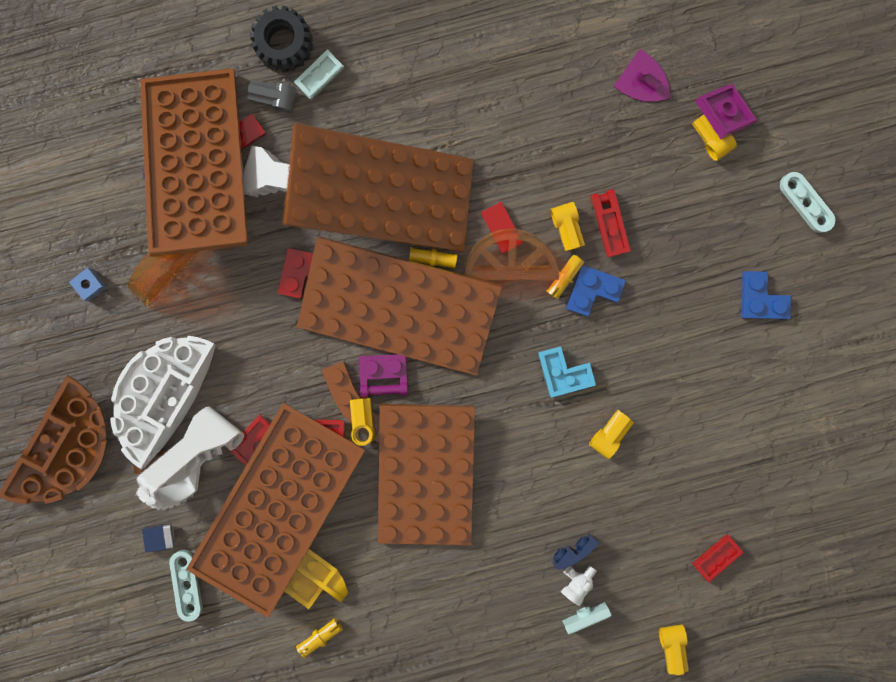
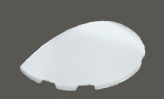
(157, 394)

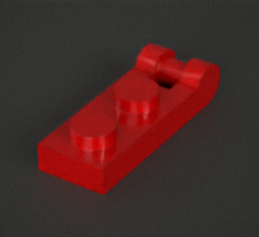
(610, 224)

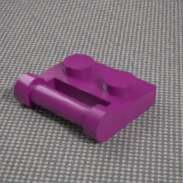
(383, 367)

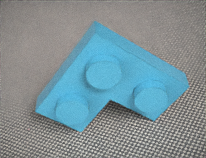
(563, 379)

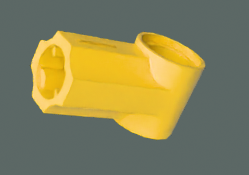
(714, 146)
(566, 220)
(362, 418)
(608, 439)
(673, 641)

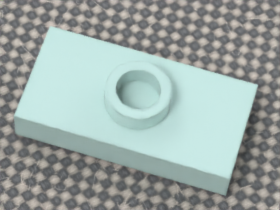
(319, 74)
(586, 617)

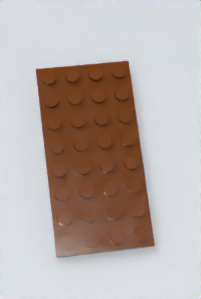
(193, 163)
(377, 189)
(398, 305)
(275, 510)

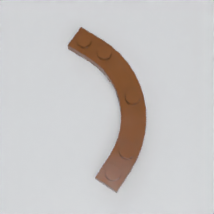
(343, 391)

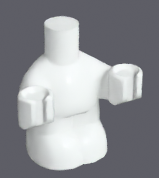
(580, 584)

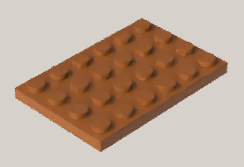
(425, 474)

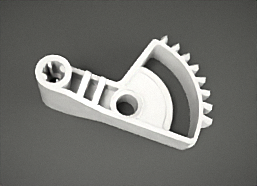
(264, 173)
(182, 463)

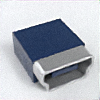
(158, 537)

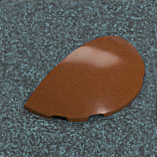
(62, 450)

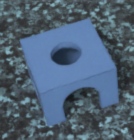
(96, 284)

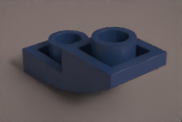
(567, 557)

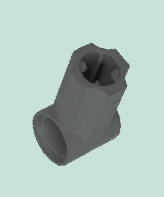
(278, 96)

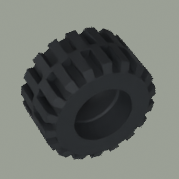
(278, 20)

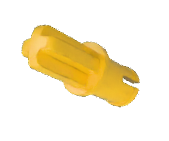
(565, 276)

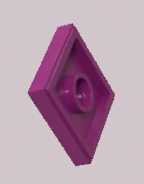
(726, 111)

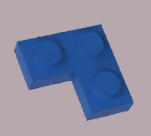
(592, 284)
(757, 302)

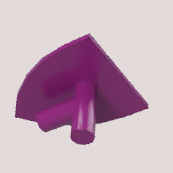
(644, 80)

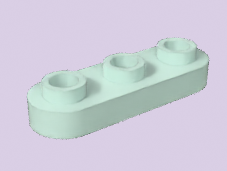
(816, 207)
(182, 594)

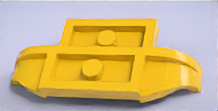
(314, 576)

